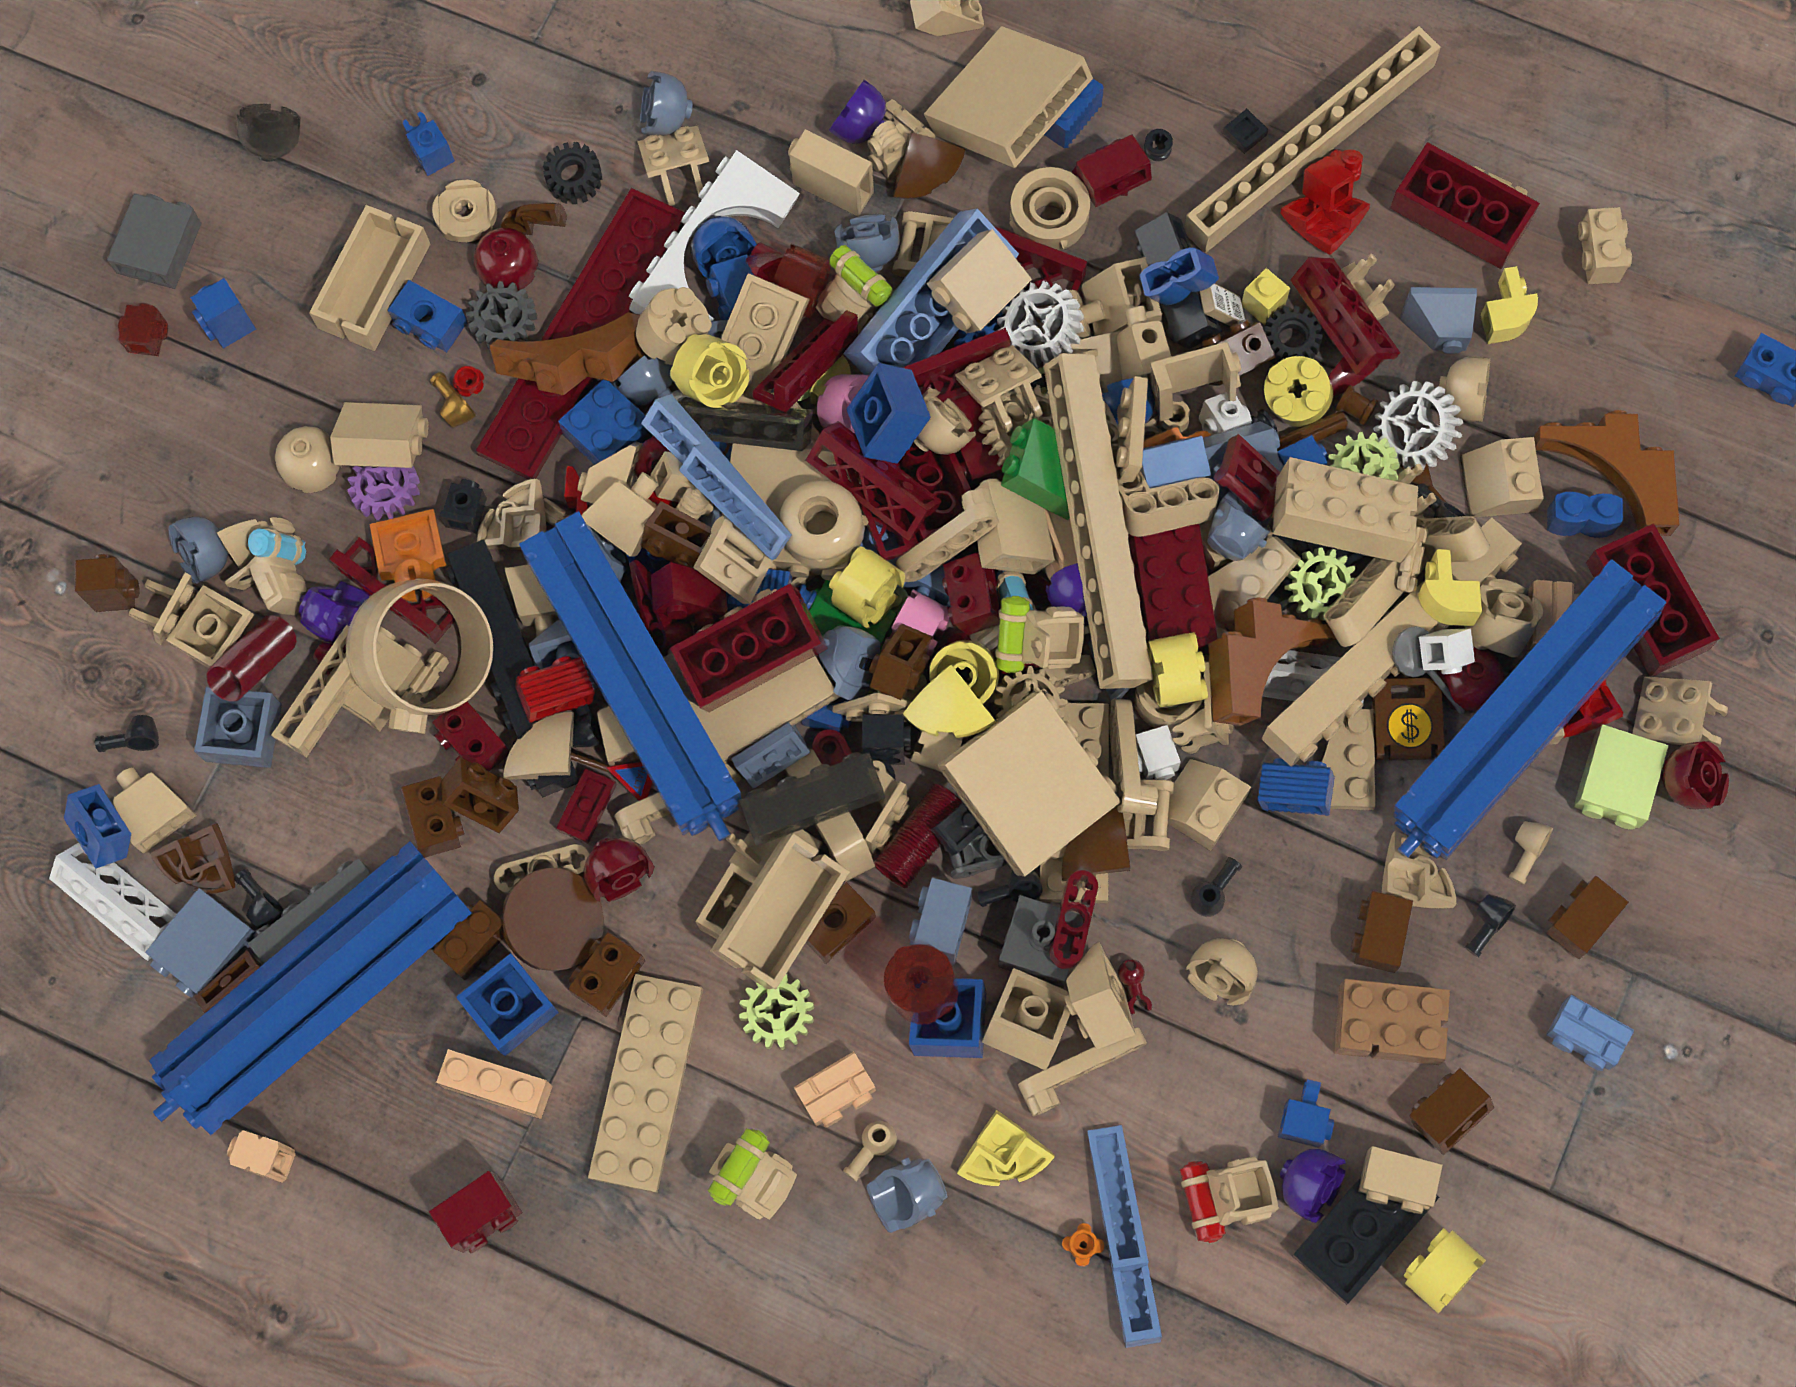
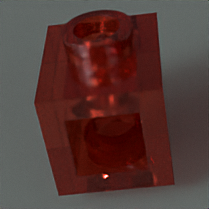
(142, 329)

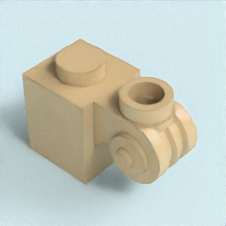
(887, 148)
(678, 488)

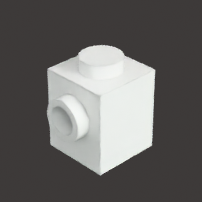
(1447, 650)
(1157, 754)

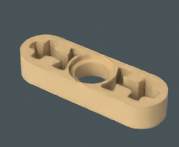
(515, 867)

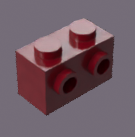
(1114, 170)
(971, 594)
(687, 595)
(470, 737)

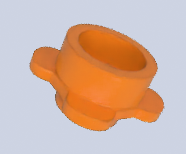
(1083, 1255)

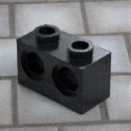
(886, 738)

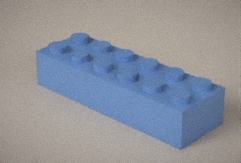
(911, 321)

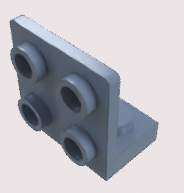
(771, 755)

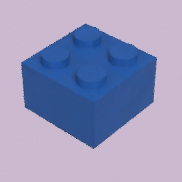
(888, 413)
(603, 423)
(507, 1004)
(959, 1030)

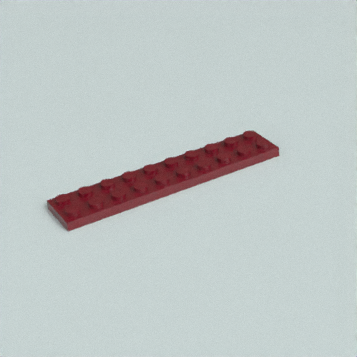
(529, 417)

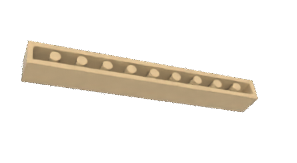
(1311, 139)
(1097, 521)
(1371, 660)

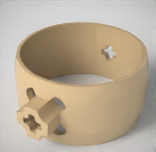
(473, 665)

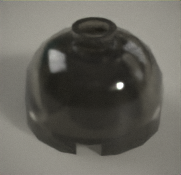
(267, 131)

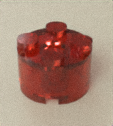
(803, 274)
(910, 967)

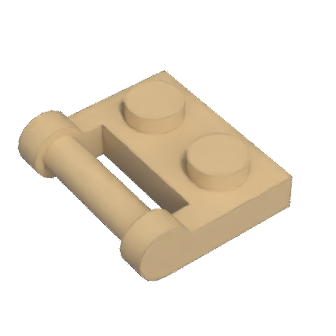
(933, 225)
(727, 567)
(1136, 822)

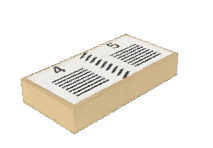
(1222, 305)

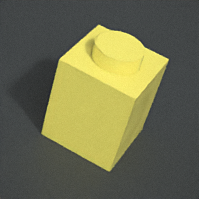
(1265, 296)

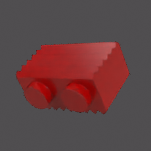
(554, 688)

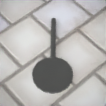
(1408, 659)

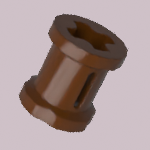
(1357, 405)

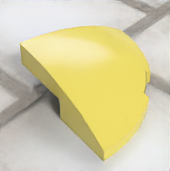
(948, 707)
(1004, 1153)

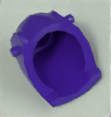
(329, 609)

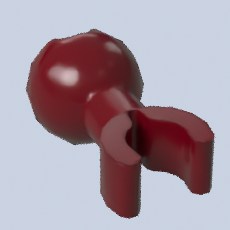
(1133, 981)

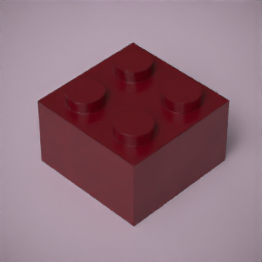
(476, 1213)

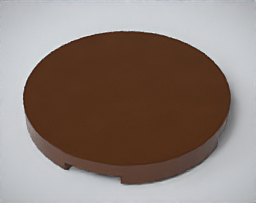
(551, 919)

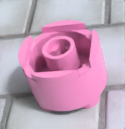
(837, 397)
(923, 615)

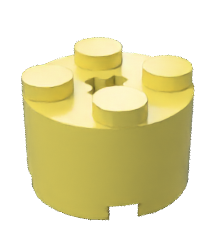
(710, 370)
(1282, 381)
(866, 587)
(971, 655)
(1177, 670)
(1444, 1269)

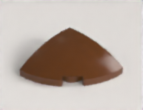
(926, 166)
(526, 216)
(1099, 848)
(198, 861)

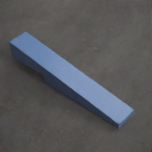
(715, 475)
(1124, 1237)

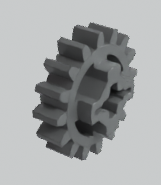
(512, 303)

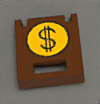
(1408, 723)

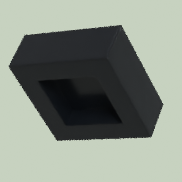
(1245, 131)

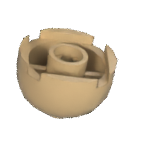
(1468, 385)
(947, 427)
(306, 459)
(1224, 970)

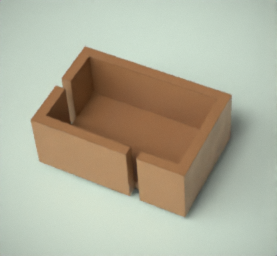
(1395, 1018)

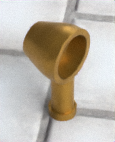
(455, 409)

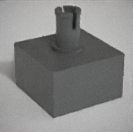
(1030, 941)

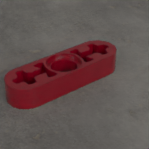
(1059, 940)

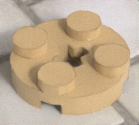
(470, 227)

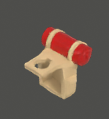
(1228, 1195)

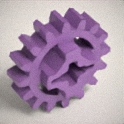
(383, 490)

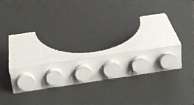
(738, 191)

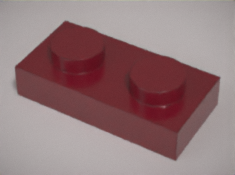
(586, 806)

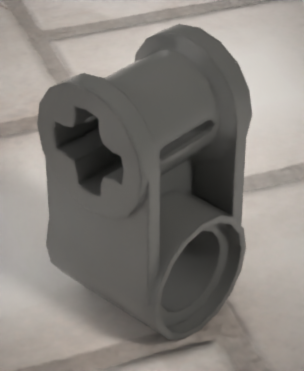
(975, 858)

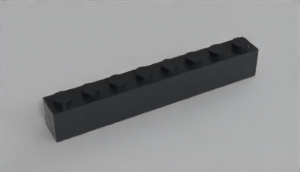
(479, 578)

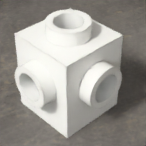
(1223, 415)

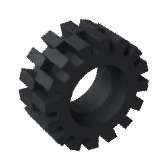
(568, 157)
(1300, 322)

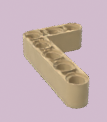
(1163, 507)
(1376, 587)

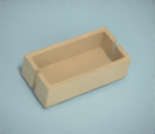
(369, 277)
(1345, 510)
(779, 911)

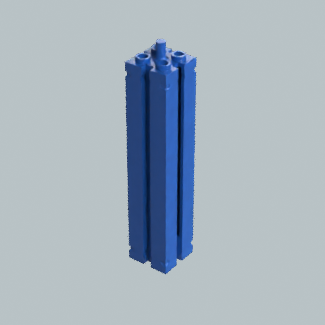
(633, 676)
(1526, 712)
(306, 990)

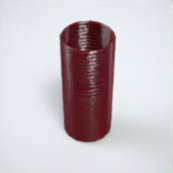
(251, 658)
(903, 863)

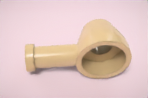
(1532, 839)
(871, 1147)

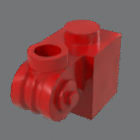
(1332, 178)

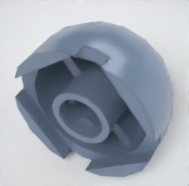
(664, 105)
(870, 238)
(645, 381)
(199, 547)

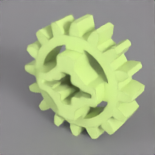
(1353, 454)
(1308, 580)
(761, 1015)

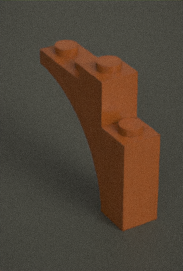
(567, 361)
(1613, 448)
(1246, 657)

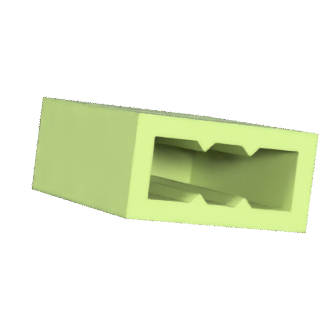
(1620, 777)

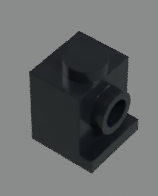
(464, 516)

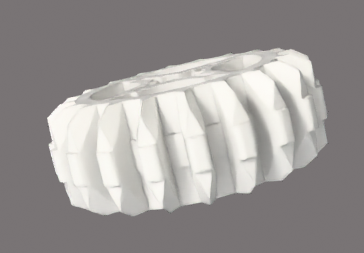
(1064, 311)
(1421, 413)

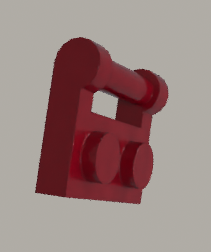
(1254, 471)

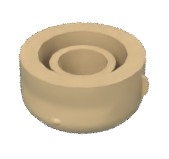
(1050, 188)
(829, 548)

